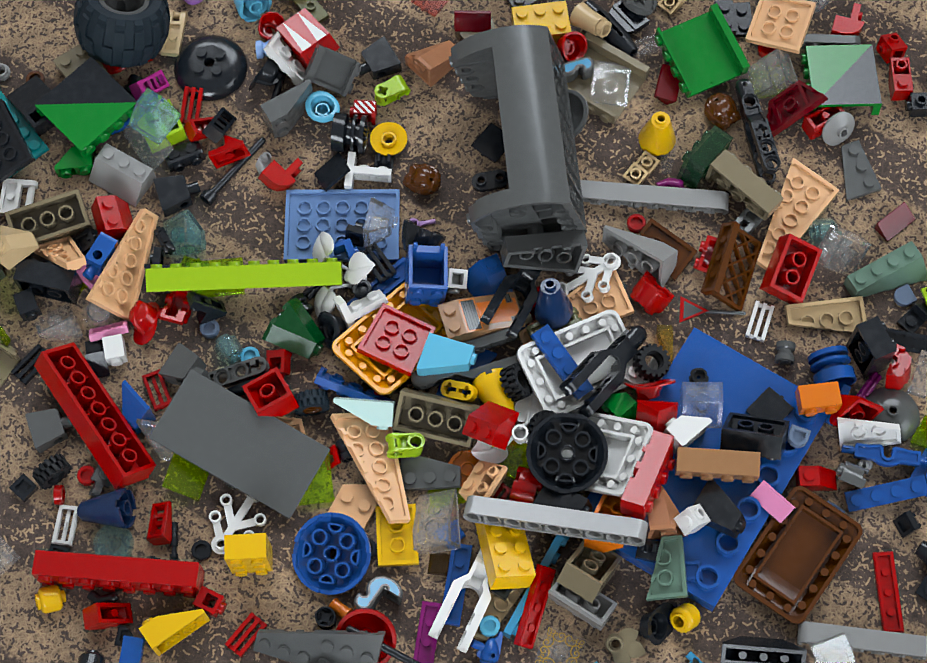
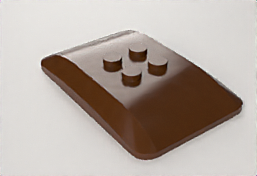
(799, 556)

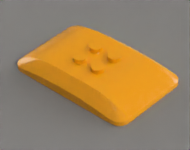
(377, 375)

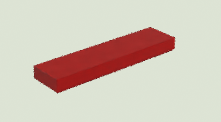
(887, 592)
(534, 607)

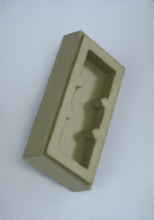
(314, 8)

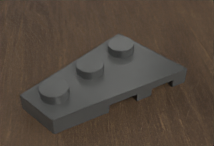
(857, 172)
(429, 474)

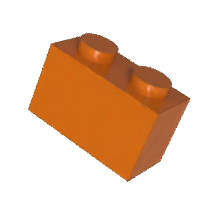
(818, 398)

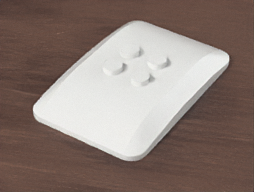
(579, 340)
(625, 445)

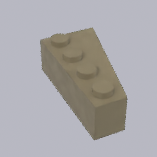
(743, 185)

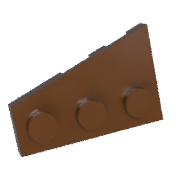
(685, 251)

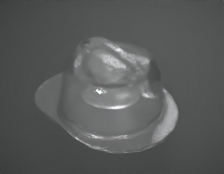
(94, 315)

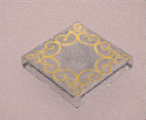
(559, 647)

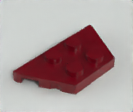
(792, 105)

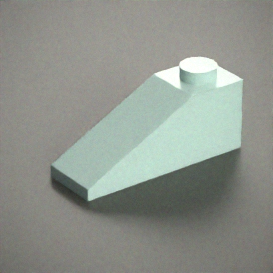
(375, 412)

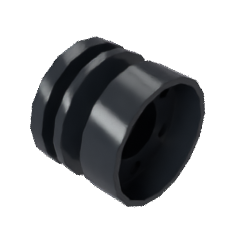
(349, 133)

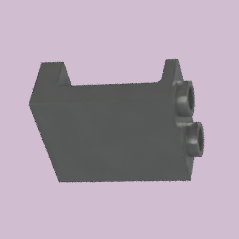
(332, 70)

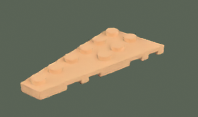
(803, 201)
(614, 299)
(380, 472)

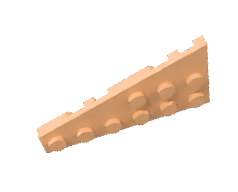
(124, 273)

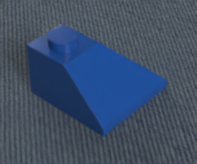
(134, 407)

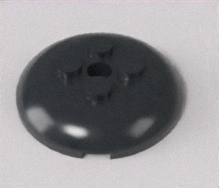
(218, 80)
(571, 433)

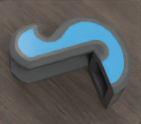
(582, 66)
(375, 589)

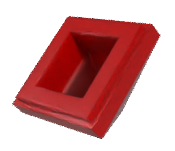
(336, 456)

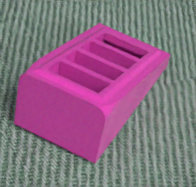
(138, 87)

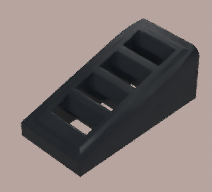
(218, 126)

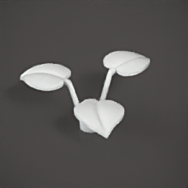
(357, 270)
(527, 408)

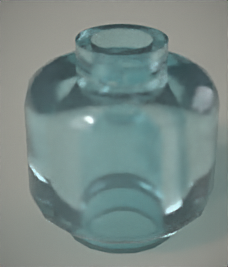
(819, 228)
(228, 348)

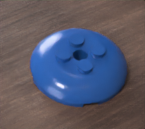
(313, 548)

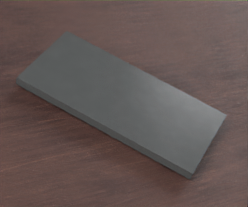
(237, 445)

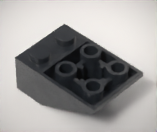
(24, 101)

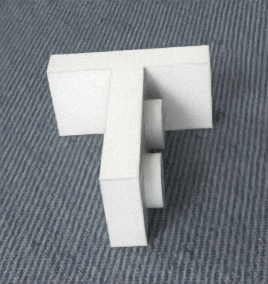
(365, 173)
(359, 307)

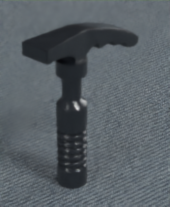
(174, 543)

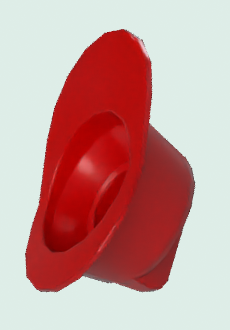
(144, 319)

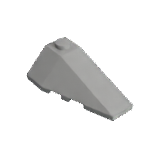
(642, 253)

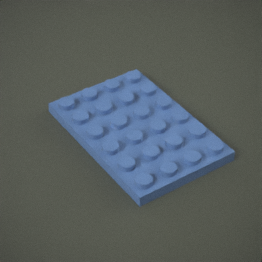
(331, 211)

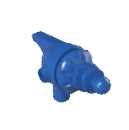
(490, 650)

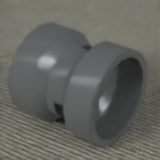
(785, 352)

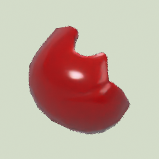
(268, 22)

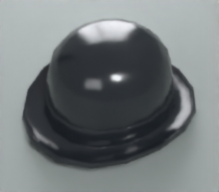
(331, 327)

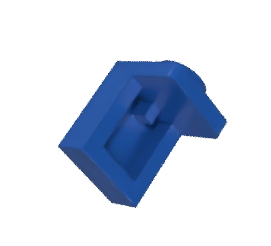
(345, 246)

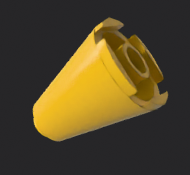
(657, 135)
(490, 389)

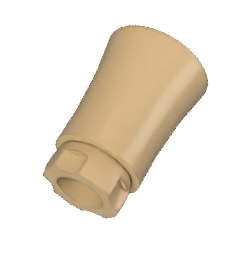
(589, 20)

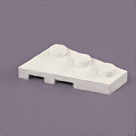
(282, 56)
(867, 432)

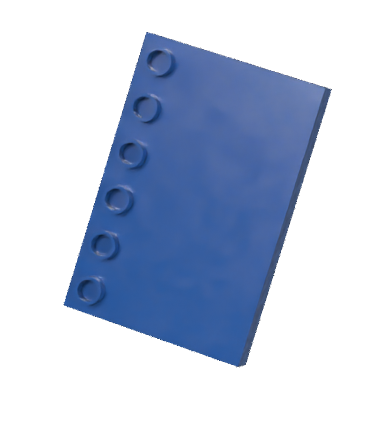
(742, 385)

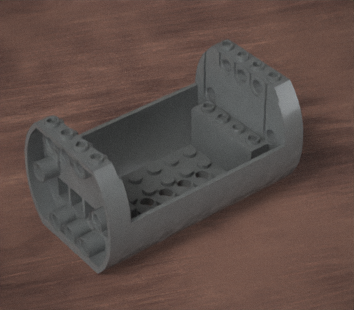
(530, 81)

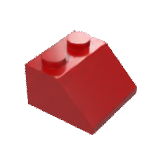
(111, 215)
(270, 395)
(491, 424)

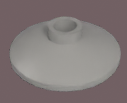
(838, 128)

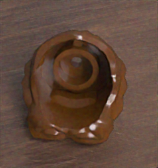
(721, 111)
(419, 179)

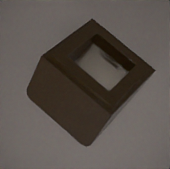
(438, 564)

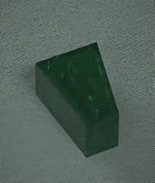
(702, 155)

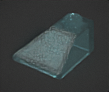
(153, 116)
(185, 234)

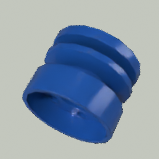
(832, 366)

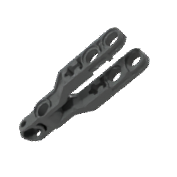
(481, 344)

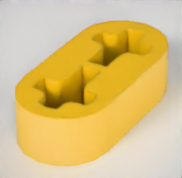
(460, 386)

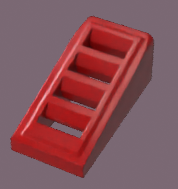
(193, 130)
(164, 535)

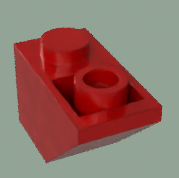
(900, 79)

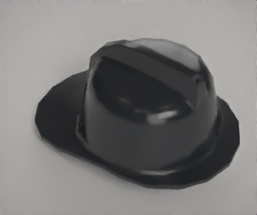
(268, 75)
(656, 624)

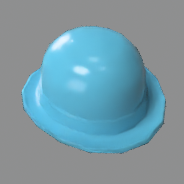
(321, 106)

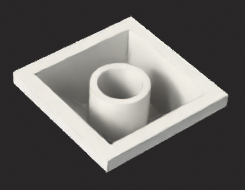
(686, 429)

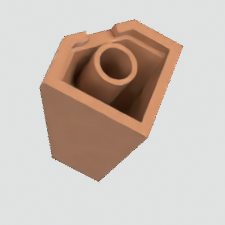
(431, 62)
(661, 519)

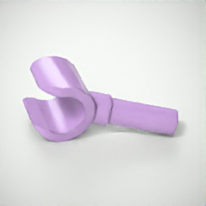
(423, 223)

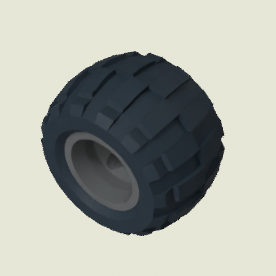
(122, 30)

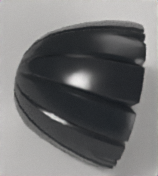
(414, 233)

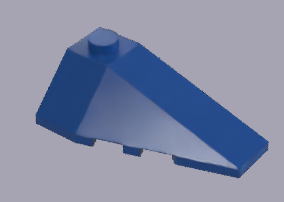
(486, 277)

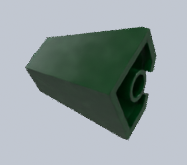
(295, 331)

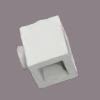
(457, 280)
(114, 350)
(692, 519)

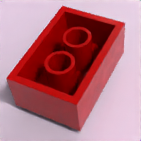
(791, 269)

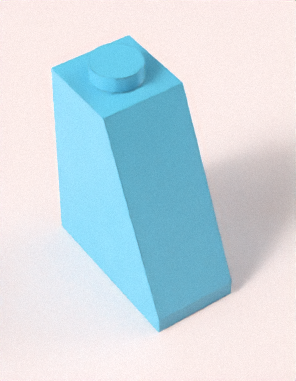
(445, 356)

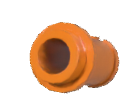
(339, 608)

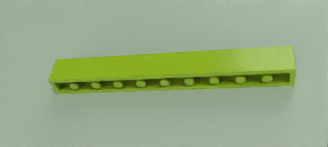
(244, 276)

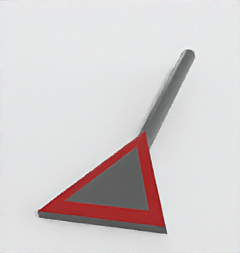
(690, 310)

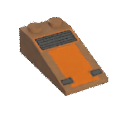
(463, 316)

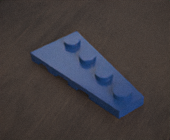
(337, 383)

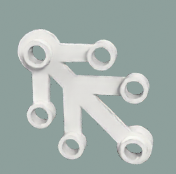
(590, 274)
(234, 523)

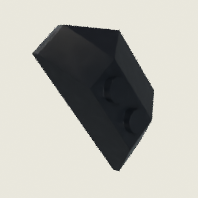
(761, 650)

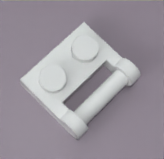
(12, 193)

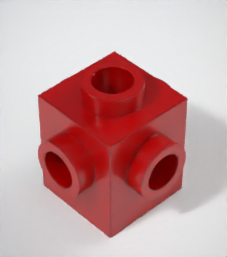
(891, 47)

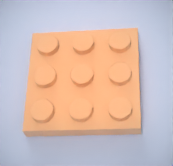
(781, 24)

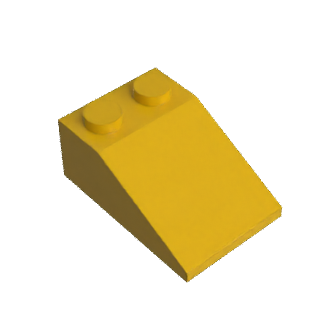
(168, 630)

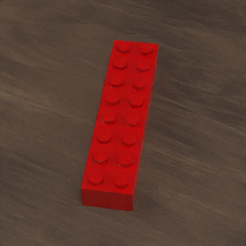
(95, 415)
(118, 573)

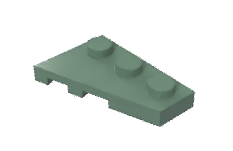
(669, 574)

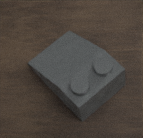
(286, 109)

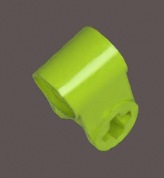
(391, 90)
(400, 445)

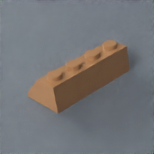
(717, 464)

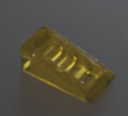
(665, 339)

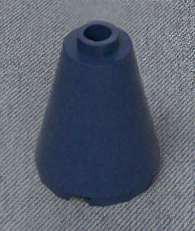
(552, 305)
(109, 509)

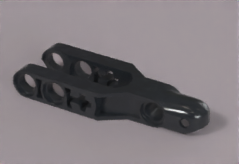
(754, 125)
(525, 283)
(623, 350)

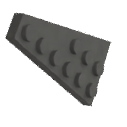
(320, 645)

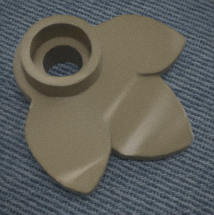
(628, 646)

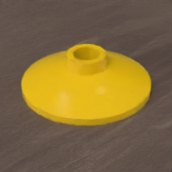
(388, 131)

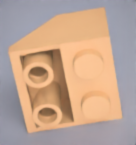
(484, 480)

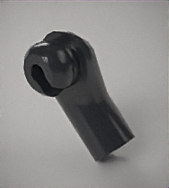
(112, 597)

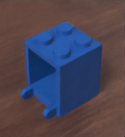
(426, 274)

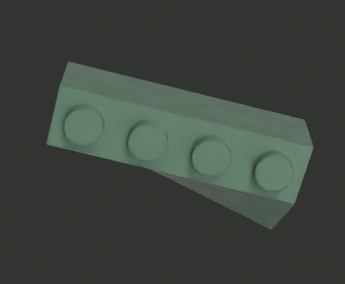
(888, 272)

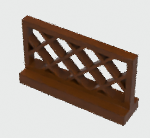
(722, 259)

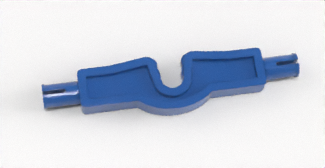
(876, 453)

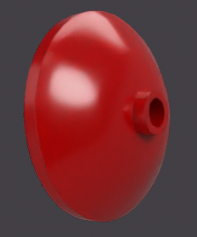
(371, 621)

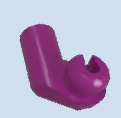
(671, 182)

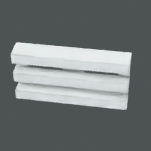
(764, 306)
(62, 542)

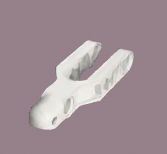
(476, 580)

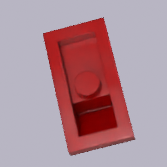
(232, 151)

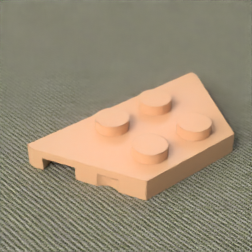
(355, 502)

